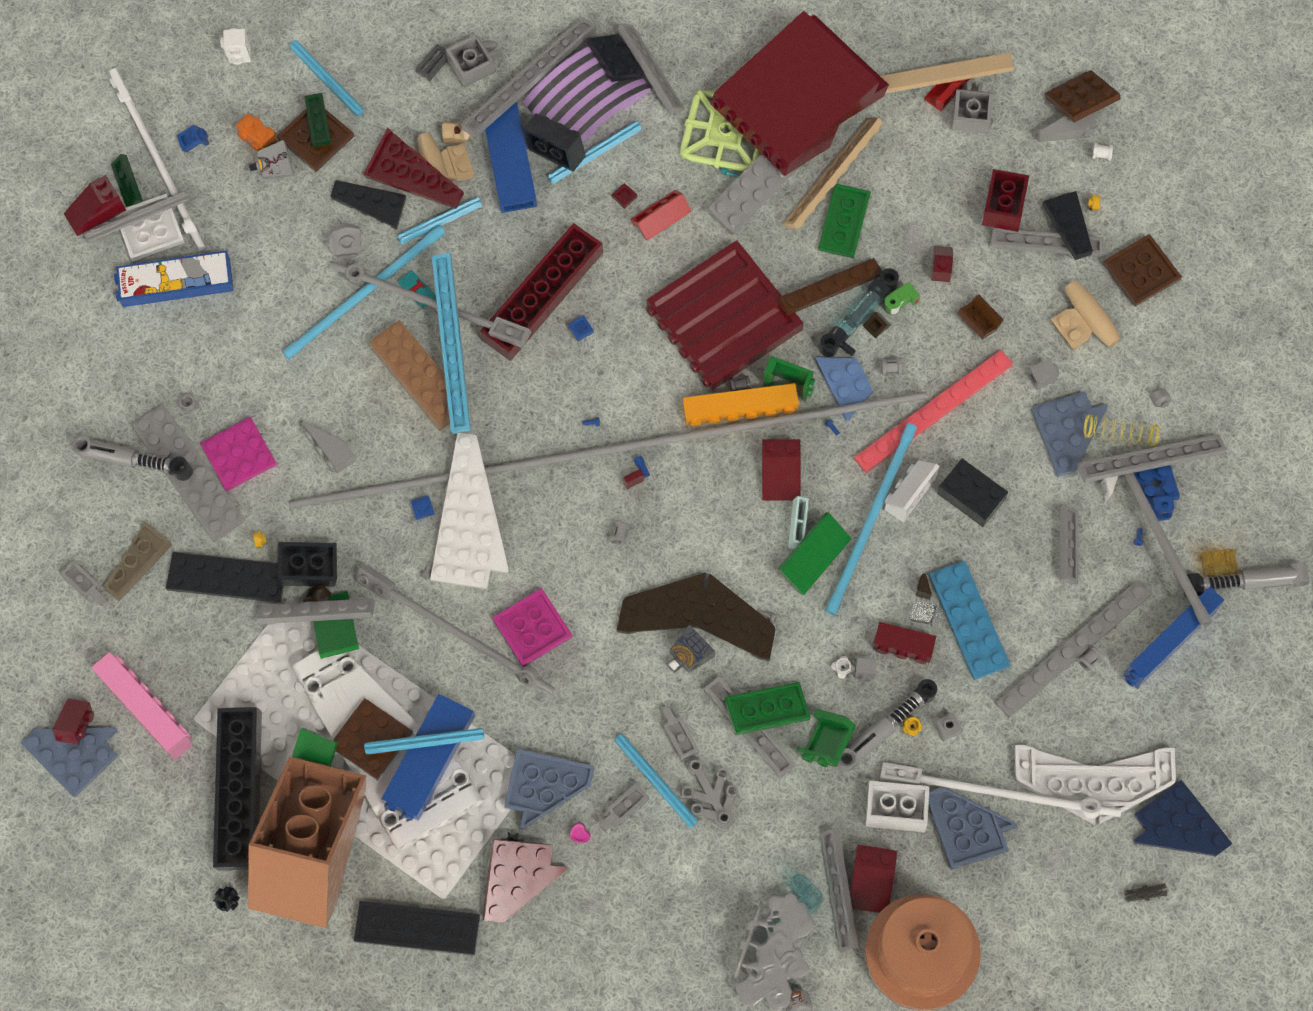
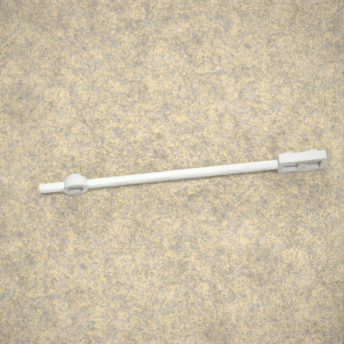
(124, 96)
(909, 775)

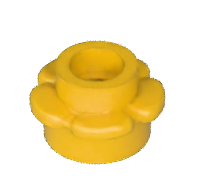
(1094, 202)
(259, 539)
(912, 721)

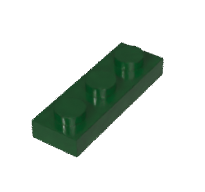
(317, 120)
(126, 180)

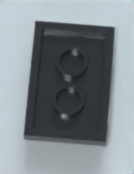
(615, 57)

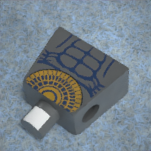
(690, 651)

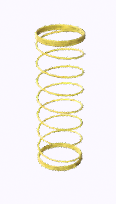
(1091, 425)

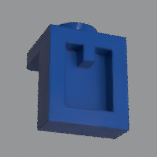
(192, 137)

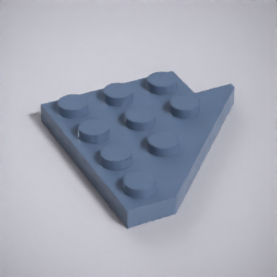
(1063, 429)
(544, 783)
(966, 828)

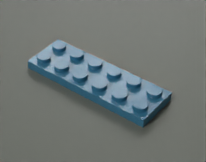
(969, 620)

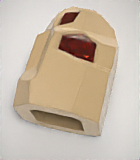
(453, 133)

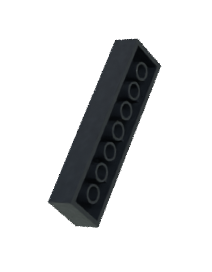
(236, 785)

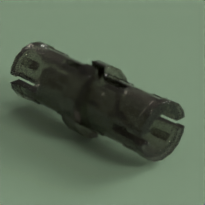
(1145, 892)

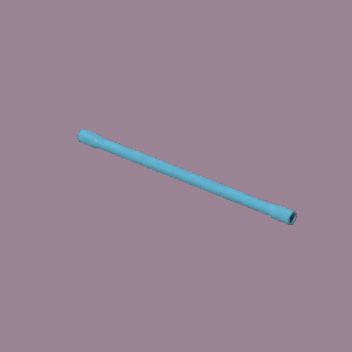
(297, 345)
(905, 440)

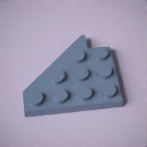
(70, 763)

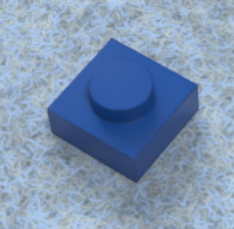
(580, 328)
(422, 507)

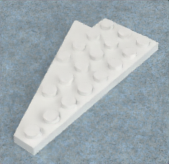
(469, 531)

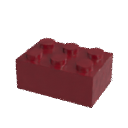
(1005, 200)

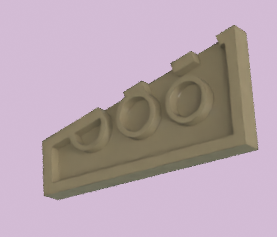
(142, 555)

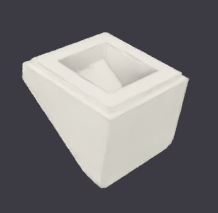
(1108, 486)

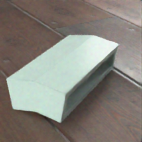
(795, 522)

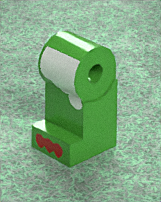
(900, 298)

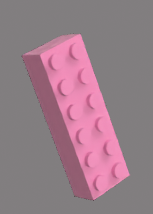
(140, 703)

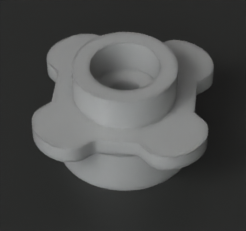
(187, 398)

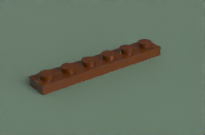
(830, 287)

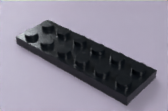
(224, 577)
(417, 928)

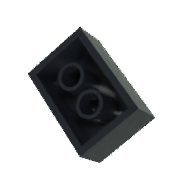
(554, 142)
(972, 492)
(306, 564)

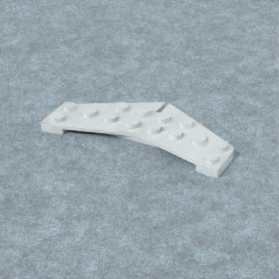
(1113, 784)

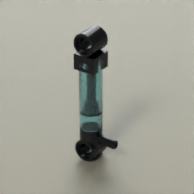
(875, 295)

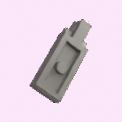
(83, 582)
(679, 734)
(624, 807)

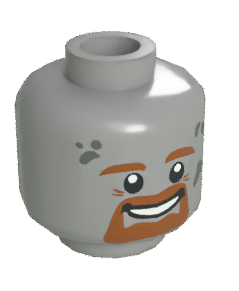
(799, 1001)

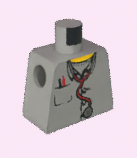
(273, 162)

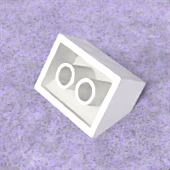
(911, 489)
(897, 806)

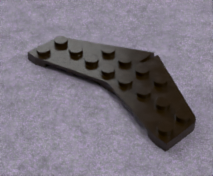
(711, 610)

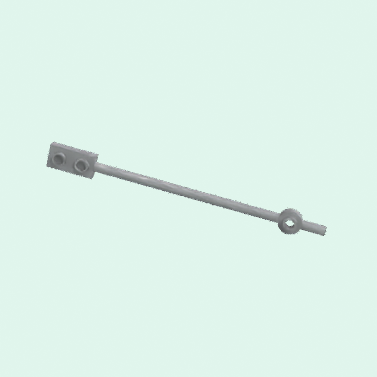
(499, 328)
(385, 588)

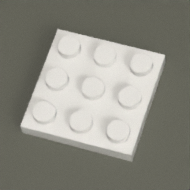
(153, 233)

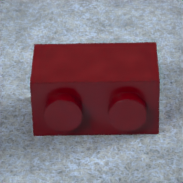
(73, 721)

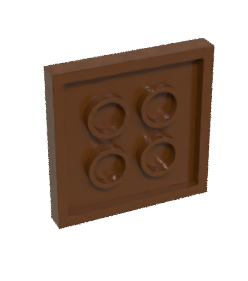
(1082, 96)
(299, 140)
(1142, 270)
(369, 725)

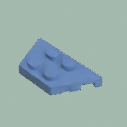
(845, 381)

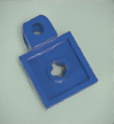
(1163, 496)

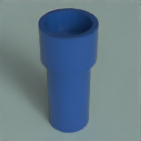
(639, 461)

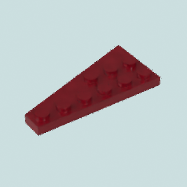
(405, 169)

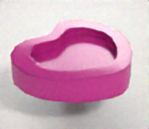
(579, 833)

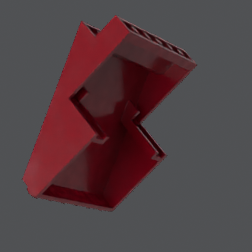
(798, 93)

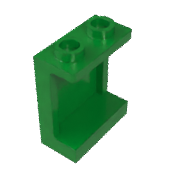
(828, 739)

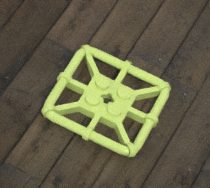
(713, 136)

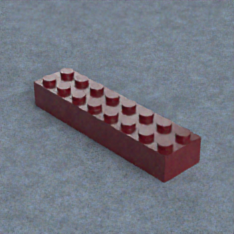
(546, 285)

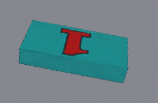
(415, 284)

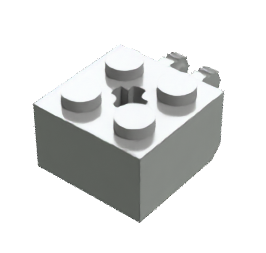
(471, 59)
(972, 110)

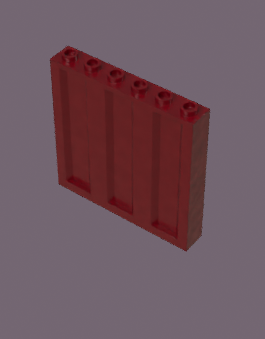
(723, 315)

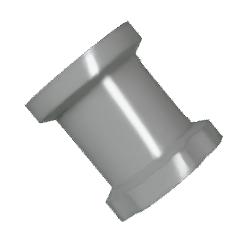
(891, 365)
(619, 532)
(1090, 658)

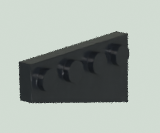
(377, 203)
(1069, 221)

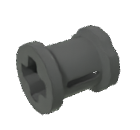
(740, 384)

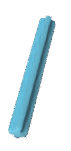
(440, 219)

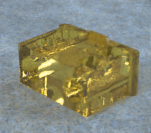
(1219, 562)

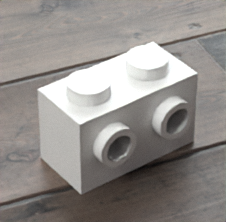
(236, 46)

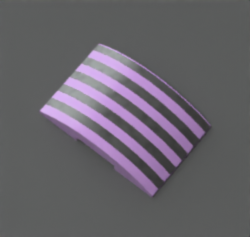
(582, 94)

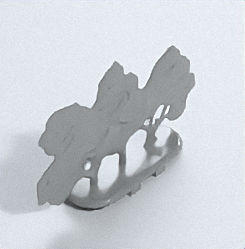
(777, 956)

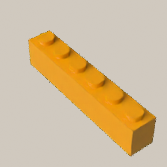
(740, 404)

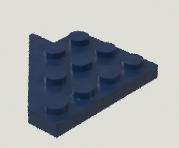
(1180, 824)

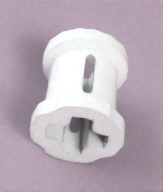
(1102, 151)

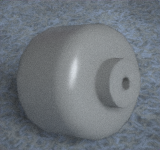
(1160, 397)

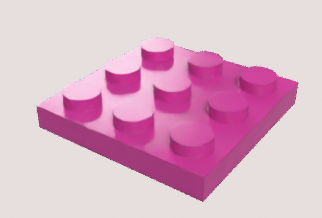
(238, 454)
(532, 627)

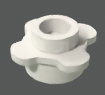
(843, 661)

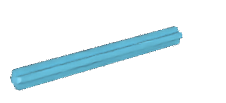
(328, 80)
(598, 149)
(424, 741)
(656, 780)

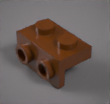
(981, 317)

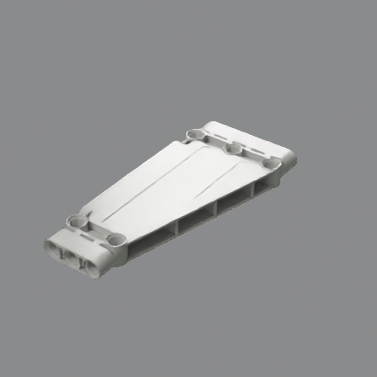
(337, 700)

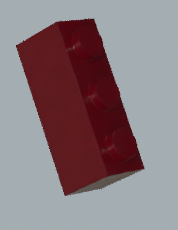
(904, 643)

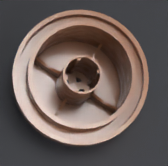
(917, 975)

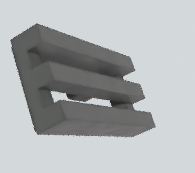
(435, 70)

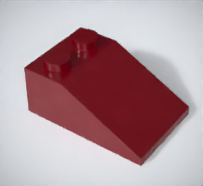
(94, 206)
(781, 469)
(872, 878)

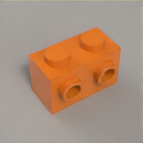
(255, 133)

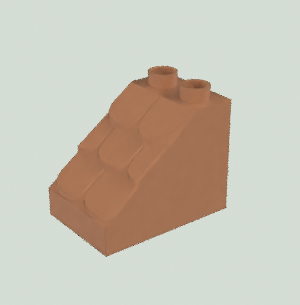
(304, 842)

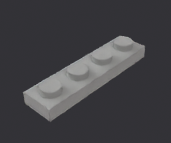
(1068, 545)

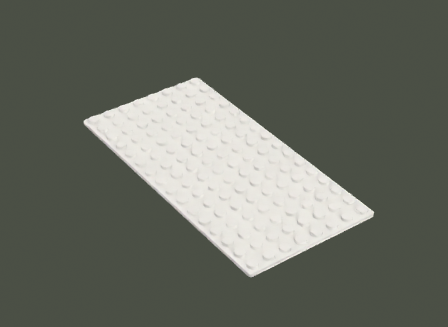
(267, 681)

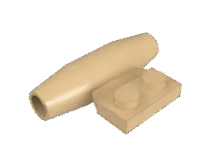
(451, 162)
(1086, 317)

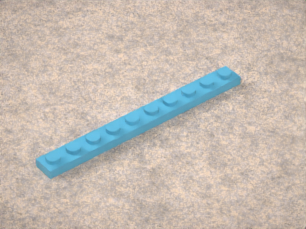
(451, 343)

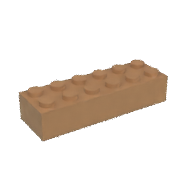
(414, 371)

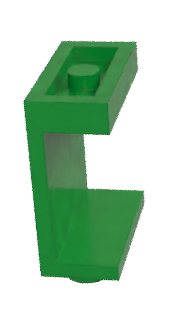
(790, 372)

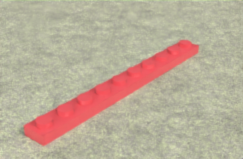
(935, 409)

